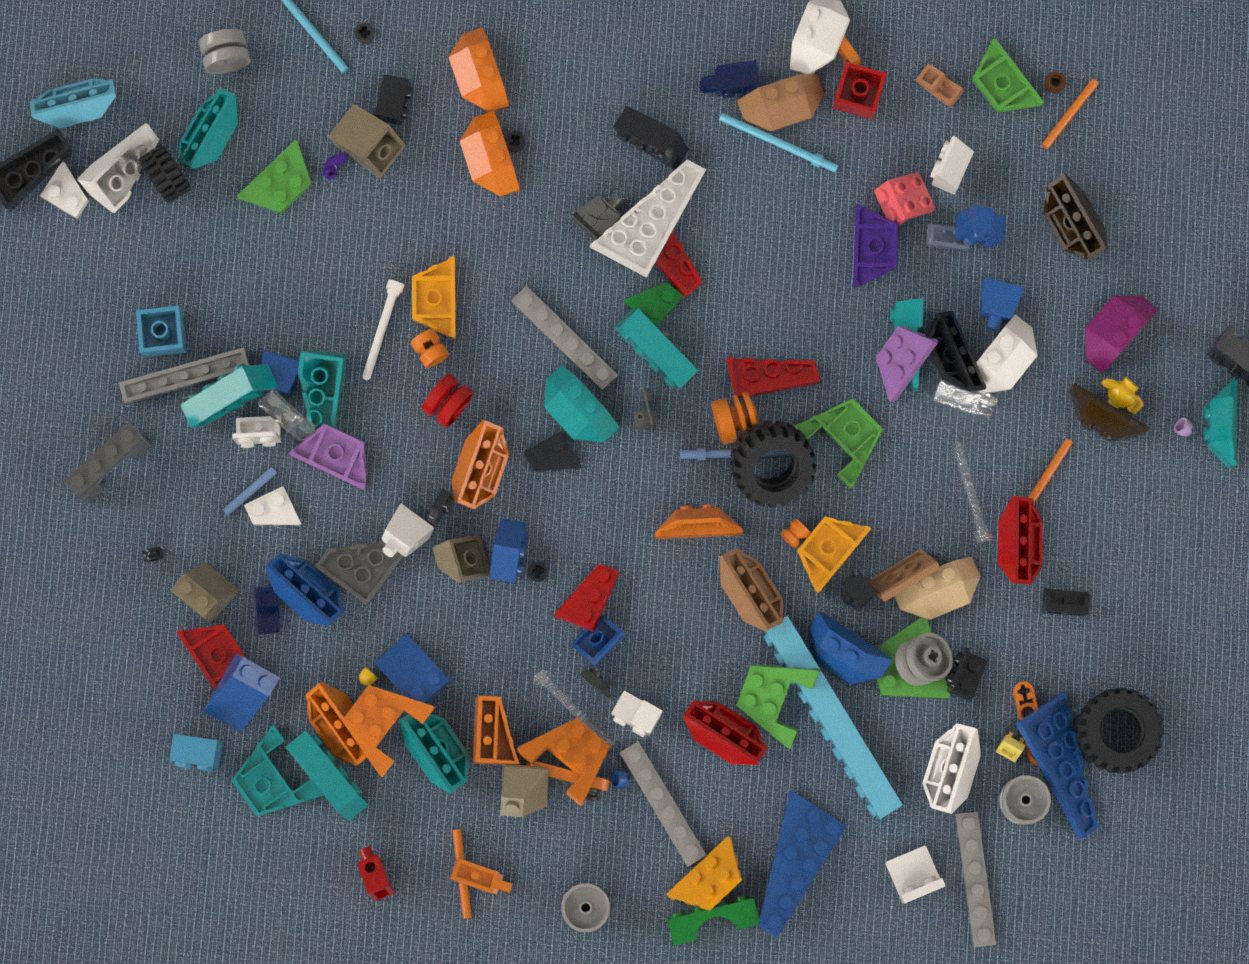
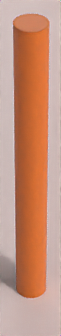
(1069, 114)
(1050, 469)
(464, 892)

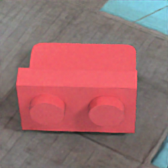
(904, 198)

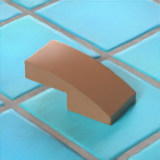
(939, 86)

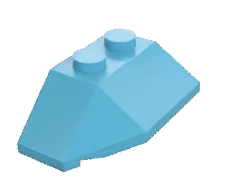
(74, 103)

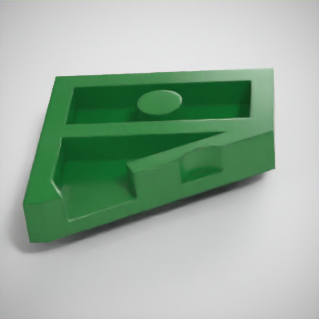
(655, 302)

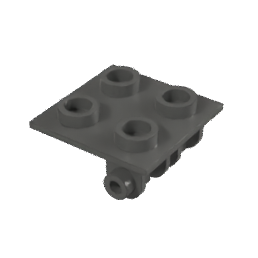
(645, 418)

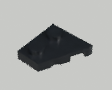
(552, 455)
(441, 505)

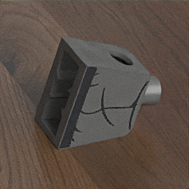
(598, 215)

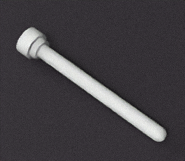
(393, 290)

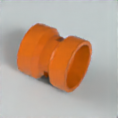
(796, 532)

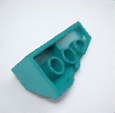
(909, 314)
(322, 385)

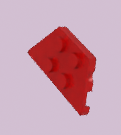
(211, 649)

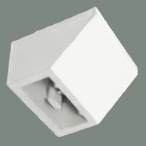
(950, 170)

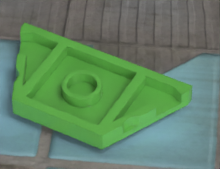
(1003, 82)
(279, 182)

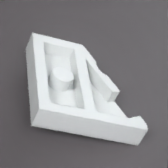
(65, 192)
(273, 509)

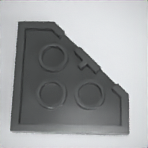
(359, 568)

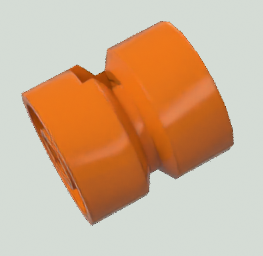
(432, 355)

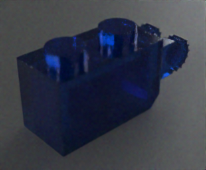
(732, 79)

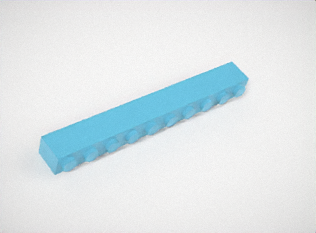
(835, 723)

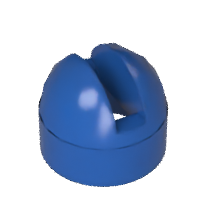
(619, 778)

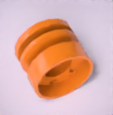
(733, 418)

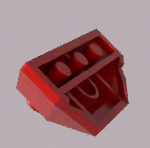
(1020, 541)
(724, 732)

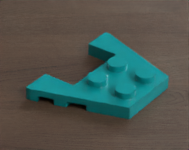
(264, 785)

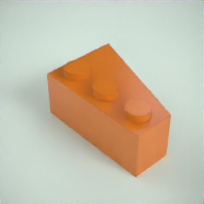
(491, 733)

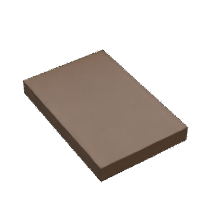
(903, 574)

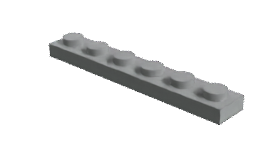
(564, 338)
(182, 376)
(662, 804)
(975, 879)

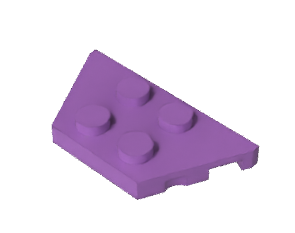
(902, 358)
(335, 454)

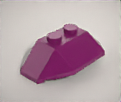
(1115, 328)

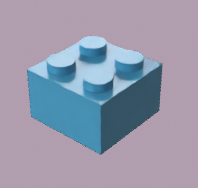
(161, 331)
(196, 751)

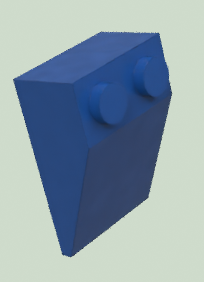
(412, 671)
(241, 692)

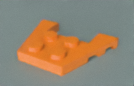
(373, 718)
(574, 746)

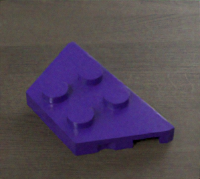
(873, 246)

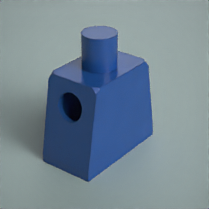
(998, 301)
(284, 371)

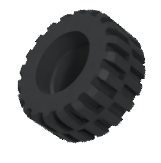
(780, 488)
(1140, 709)

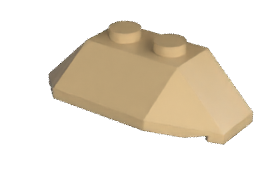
(941, 591)

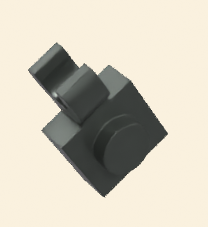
(593, 677)

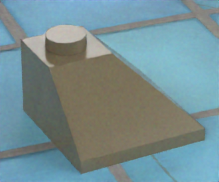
(462, 558)
(523, 789)

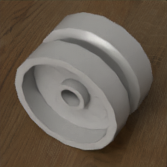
(224, 51)
(923, 659)
(1011, 800)
(574, 900)

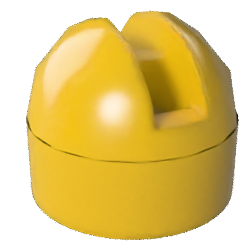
(367, 677)

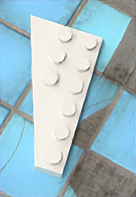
(647, 226)

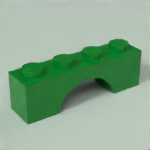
(685, 927)

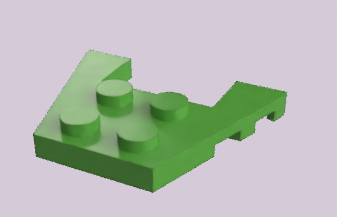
(852, 430)
(892, 683)
(765, 695)

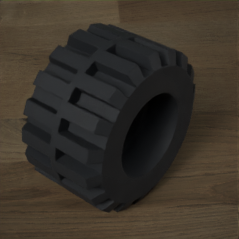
(164, 173)

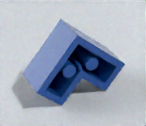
(980, 226)
(508, 549)

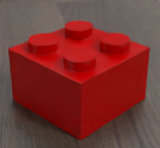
(859, 90)

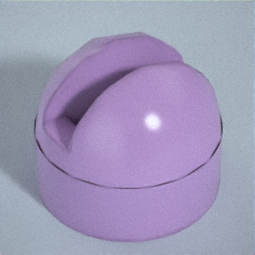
(1183, 427)

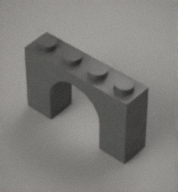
(87, 478)

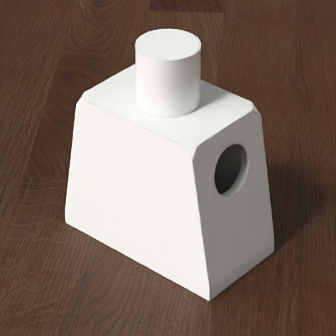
(405, 532)

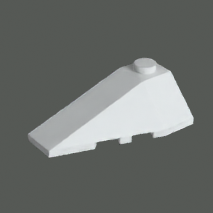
(116, 171)

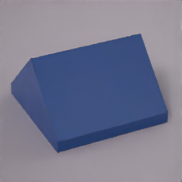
(598, 644)

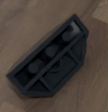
(953, 354)

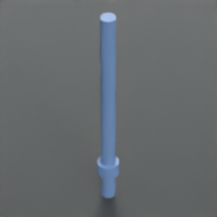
(701, 454)

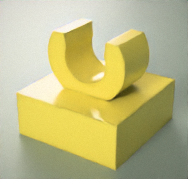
(1010, 747)

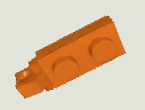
(479, 877)

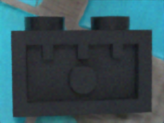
(967, 674)

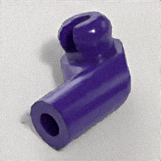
(332, 164)

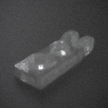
(965, 400)
(286, 415)

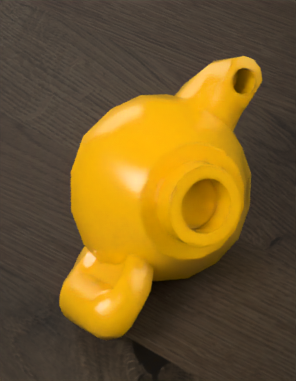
(1123, 394)

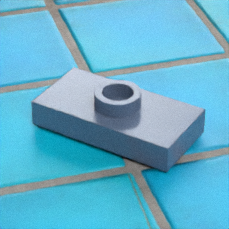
(944, 237)

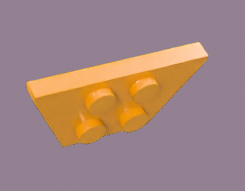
(436, 298)
(829, 548)
(709, 878)

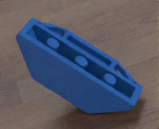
(305, 589)
(845, 651)

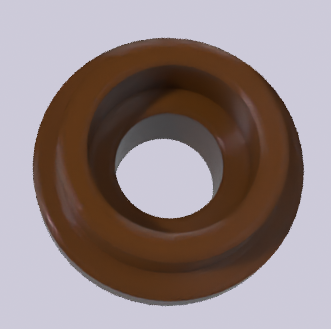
(1055, 76)

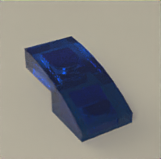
(267, 610)

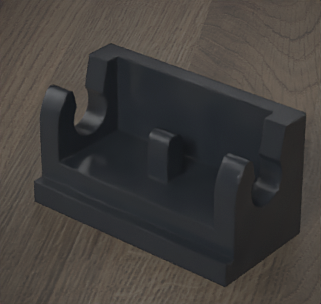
(1065, 602)

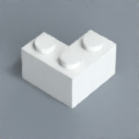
(636, 713)

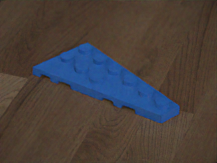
(1059, 756)
(800, 852)

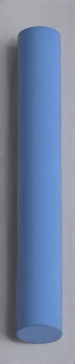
(241, 498)

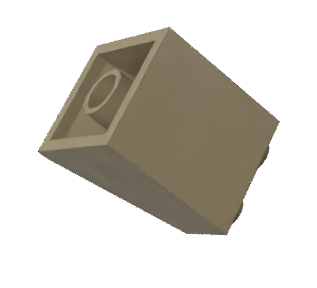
(367, 140)
(205, 591)

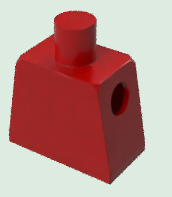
(377, 882)

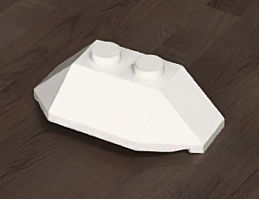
(818, 35)
(1008, 356)
(952, 768)

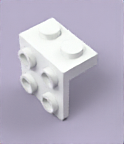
(257, 431)

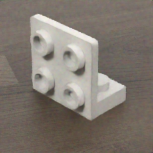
(914, 874)

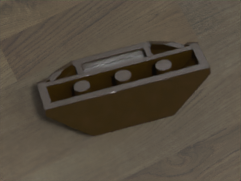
(1074, 219)
(1104, 417)

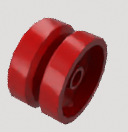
(447, 400)

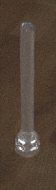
(982, 534)
(544, 680)

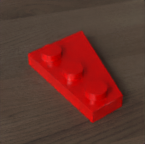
(589, 599)

